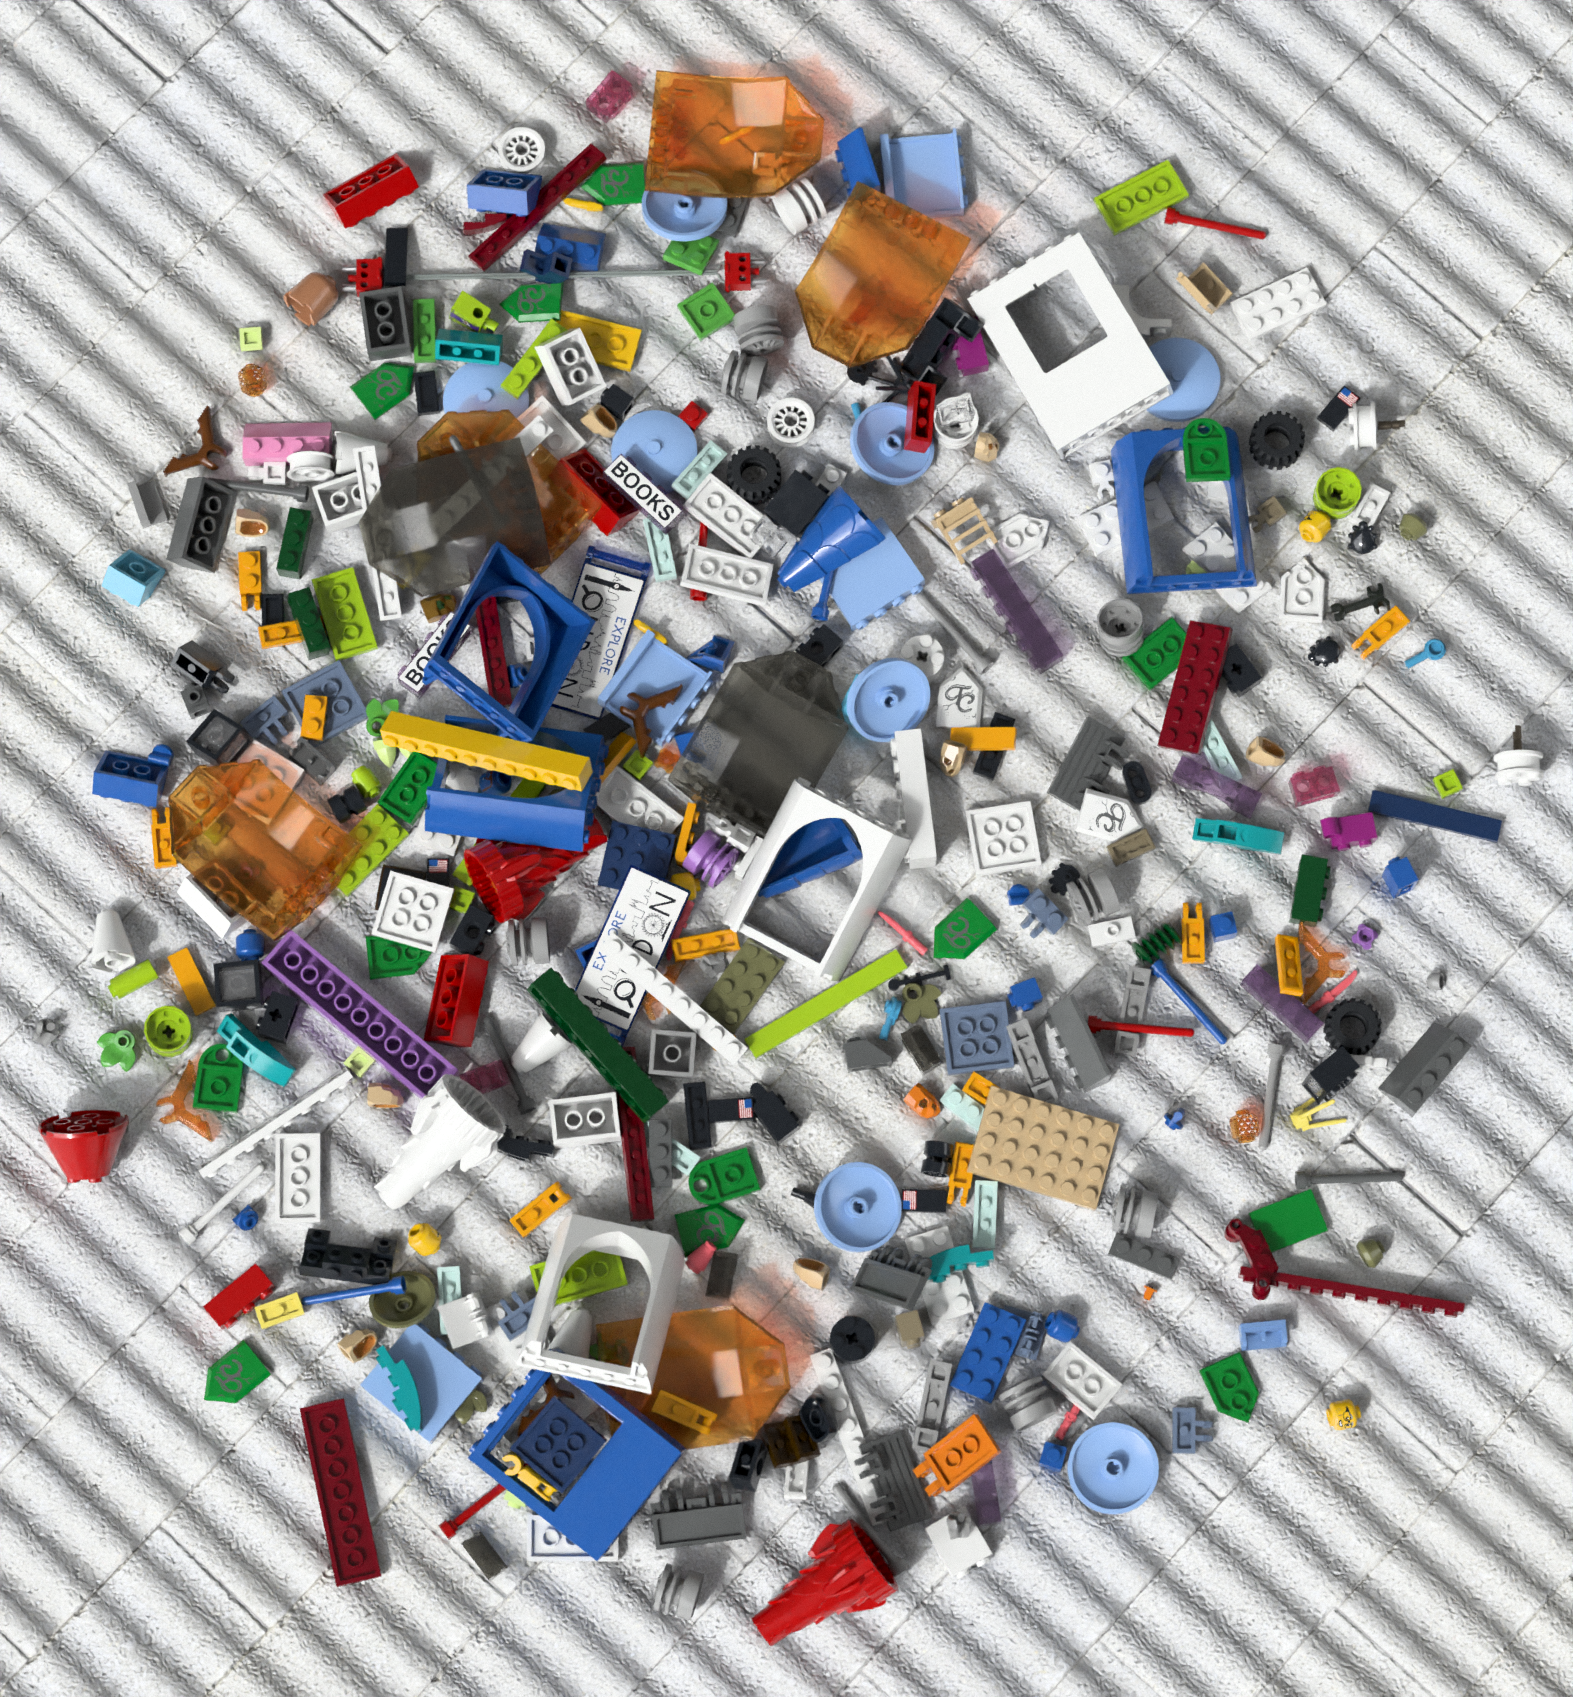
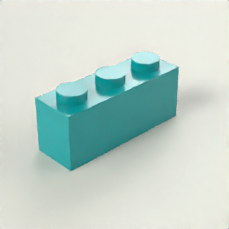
(469, 346)

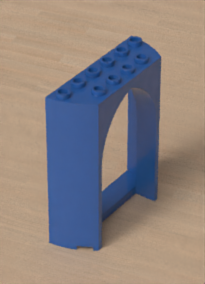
(1130, 463)
(558, 635)
(545, 821)

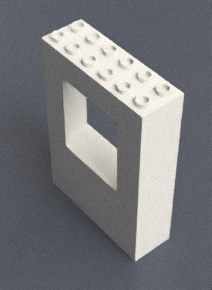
(1093, 388)

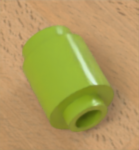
(366, 782)

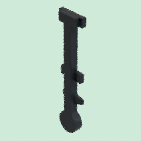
(894, 984)

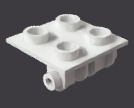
(465, 1320)

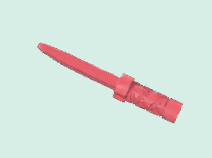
(679, 927)
(907, 935)
(1330, 996)
(1067, 1422)

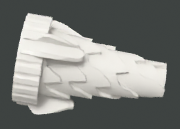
(447, 1127)

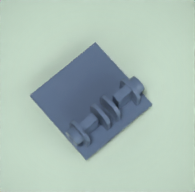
(1032, 1334)

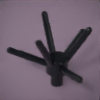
(900, 385)

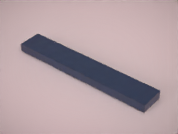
(1435, 816)

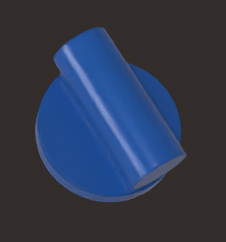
(516, 674)
(161, 755)
(1017, 894)
(1173, 1121)
(246, 1218)

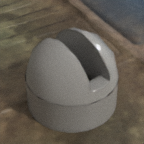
(1435, 981)

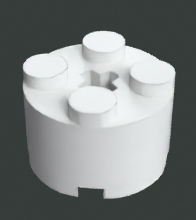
(925, 647)

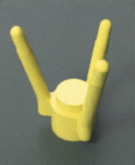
(1302, 1116)

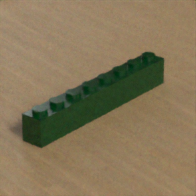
(598, 1045)

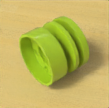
(1341, 482)
(158, 1023)

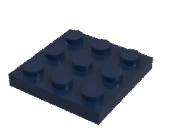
(637, 847)
(558, 1444)

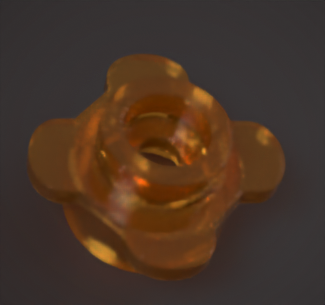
(665, 754)

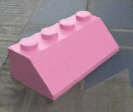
(278, 440)

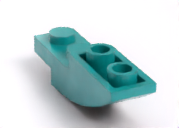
(1238, 835)
(254, 1053)
(959, 1259)
(407, 1395)

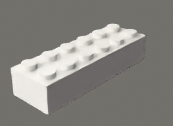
(914, 797)

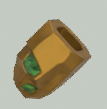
(437, 606)

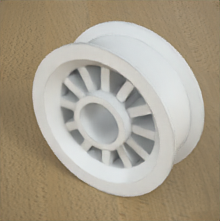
(509, 160)
(802, 408)
(310, 466)

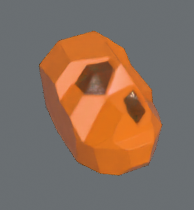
(922, 1102)

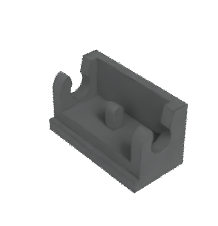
(311, 761)

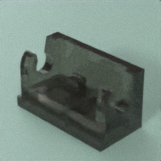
(921, 1049)
(721, 1275)
(484, 1555)

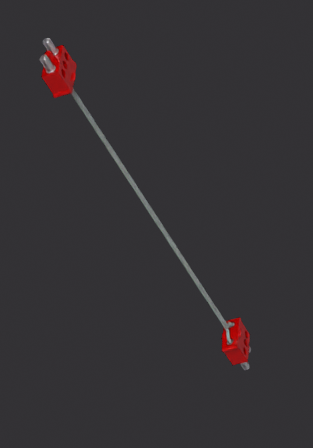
(737, 274)

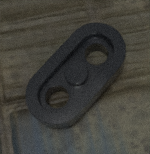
(1136, 783)

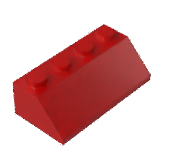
(371, 190)
(616, 508)
(456, 1000)

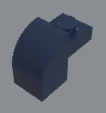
(546, 269)

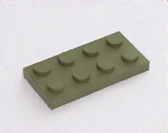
(741, 985)

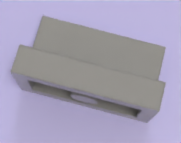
(147, 503)

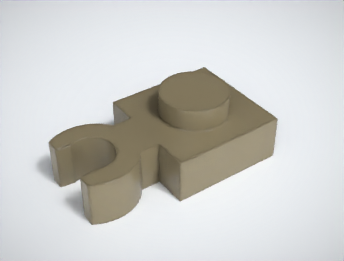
(1269, 513)

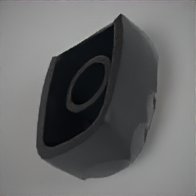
(818, 1418)

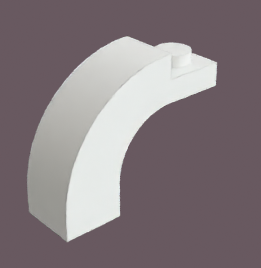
(1145, 326)

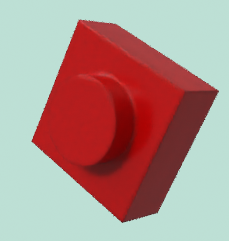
(693, 415)

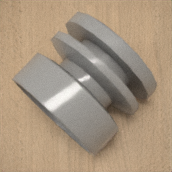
(758, 330)
(744, 376)
(1120, 627)
(1094, 896)
(528, 941)
(1134, 1211)
(1029, 1405)
(678, 1591)

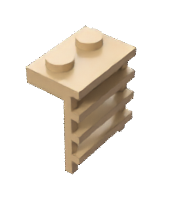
(1205, 288)
(950, 519)

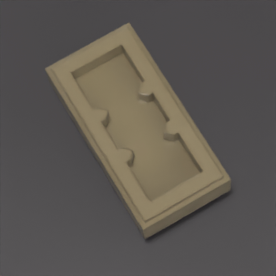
(1130, 847)

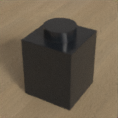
(617, 401)

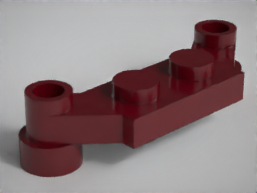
(1257, 1253)

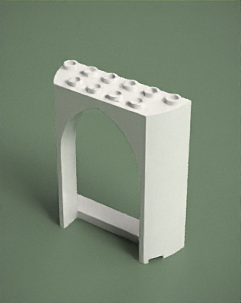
(881, 853)
(664, 1266)

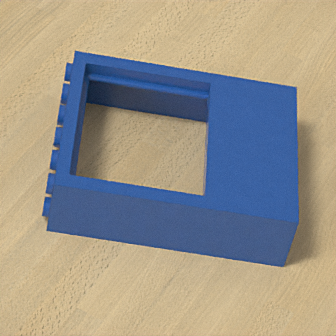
(613, 1483)

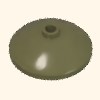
(418, 1300)

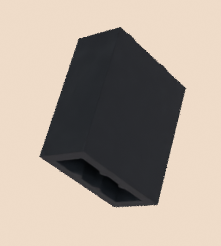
(797, 502)

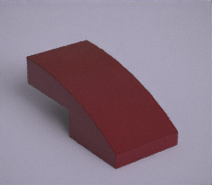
(492, 222)

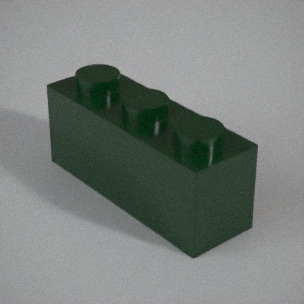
(294, 543)
(308, 623)
(1309, 890)

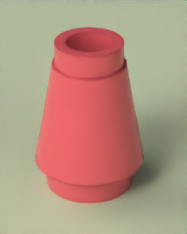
(700, 1258)

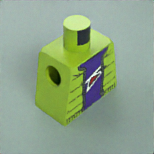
(467, 308)

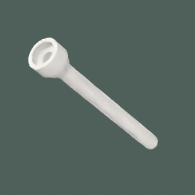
(190, 1232)

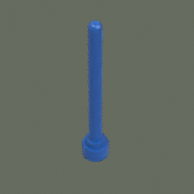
(821, 611)
(1160, 970)
(396, 1285)

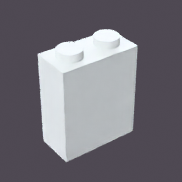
(959, 1553)

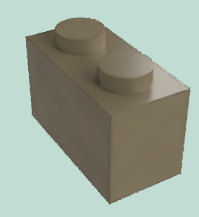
(909, 1329)

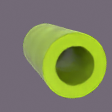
(132, 979)

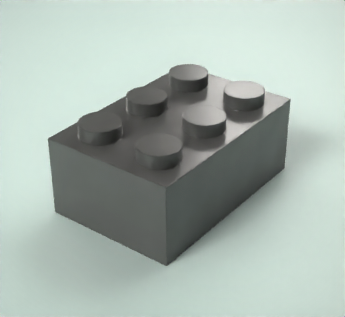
(385, 323)

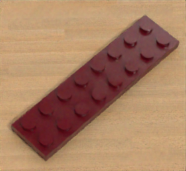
(340, 1492)

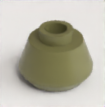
(1412, 527)
(1370, 1252)

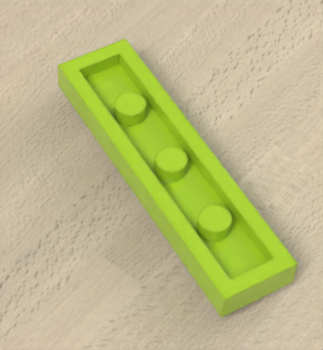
(530, 363)

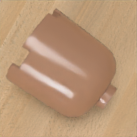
(312, 297)

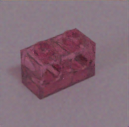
(604, 94)
(1315, 791)
(487, 1077)

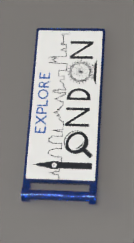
(612, 602)
(645, 920)

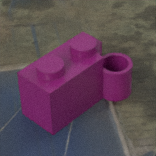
(971, 355)
(1349, 831)

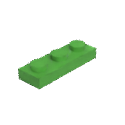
(424, 330)

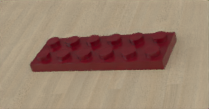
(1195, 687)

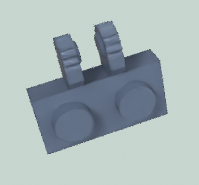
(264, 718)
(1044, 911)
(517, 1321)
(1184, 1430)

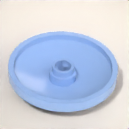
(682, 215)
(1192, 376)
(479, 388)
(657, 444)
(879, 445)
(888, 699)
(857, 1207)
(1113, 1468)

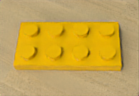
(608, 342)

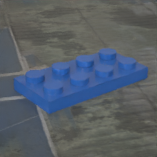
(988, 1352)

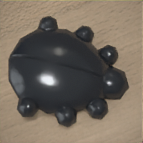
(859, 373)
(1362, 538)
(1324, 652)
(1062, 876)

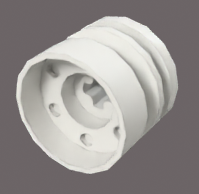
(796, 207)
(956, 437)

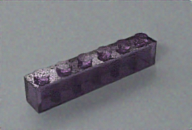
(1016, 611)

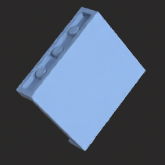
(925, 173)
(875, 580)
(649, 671)
(438, 1374)

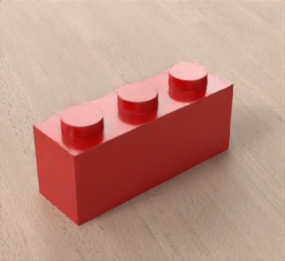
(919, 417)
(239, 1297)

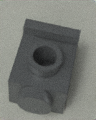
(200, 705)

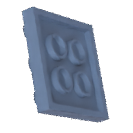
(344, 704)
(976, 1038)

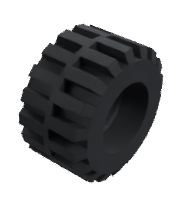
(1281, 424)
(759, 458)
(1360, 1011)

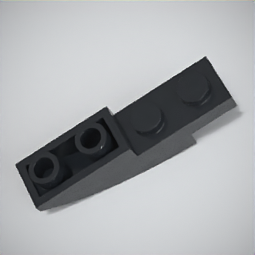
(522, 1148)

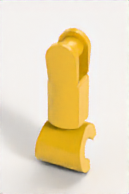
(529, 1476)

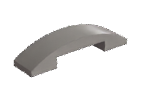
(1132, 1009)
(1031, 1061)
(932, 1405)

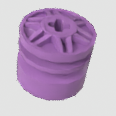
(714, 861)

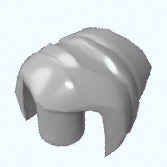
(713, 963)
(45, 1032)
(958, 1525)

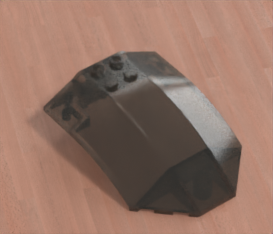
(446, 512)
(760, 733)

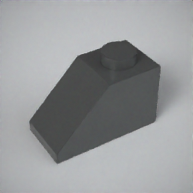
(864, 1055)

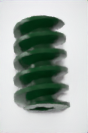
(1155, 943)

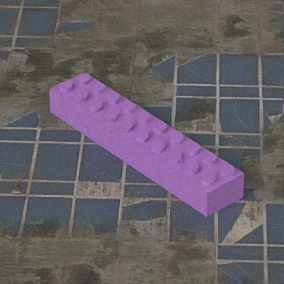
(357, 1015)

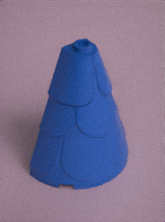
(830, 541)
(812, 854)

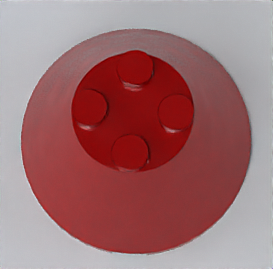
(85, 1142)

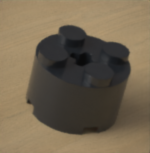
(846, 1328)

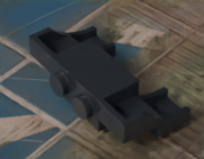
(936, 341)
(347, 1262)

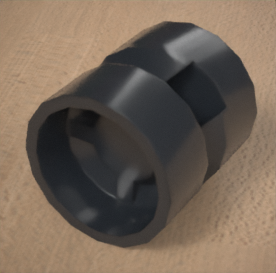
(347, 804)
(938, 1151)

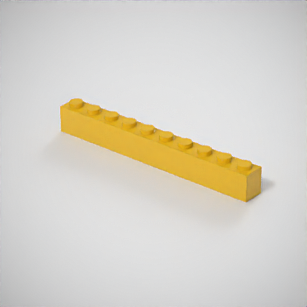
(486, 751)

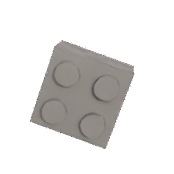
(671, 1054)

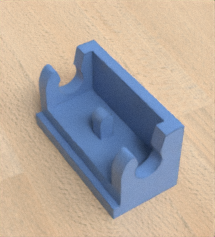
(1263, 1335)

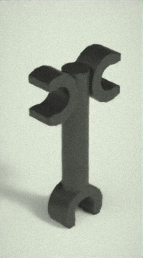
(1375, 598)

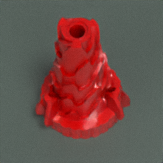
(511, 874)
(843, 1577)

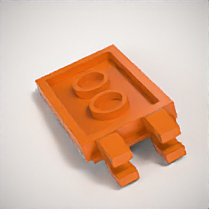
(958, 1456)

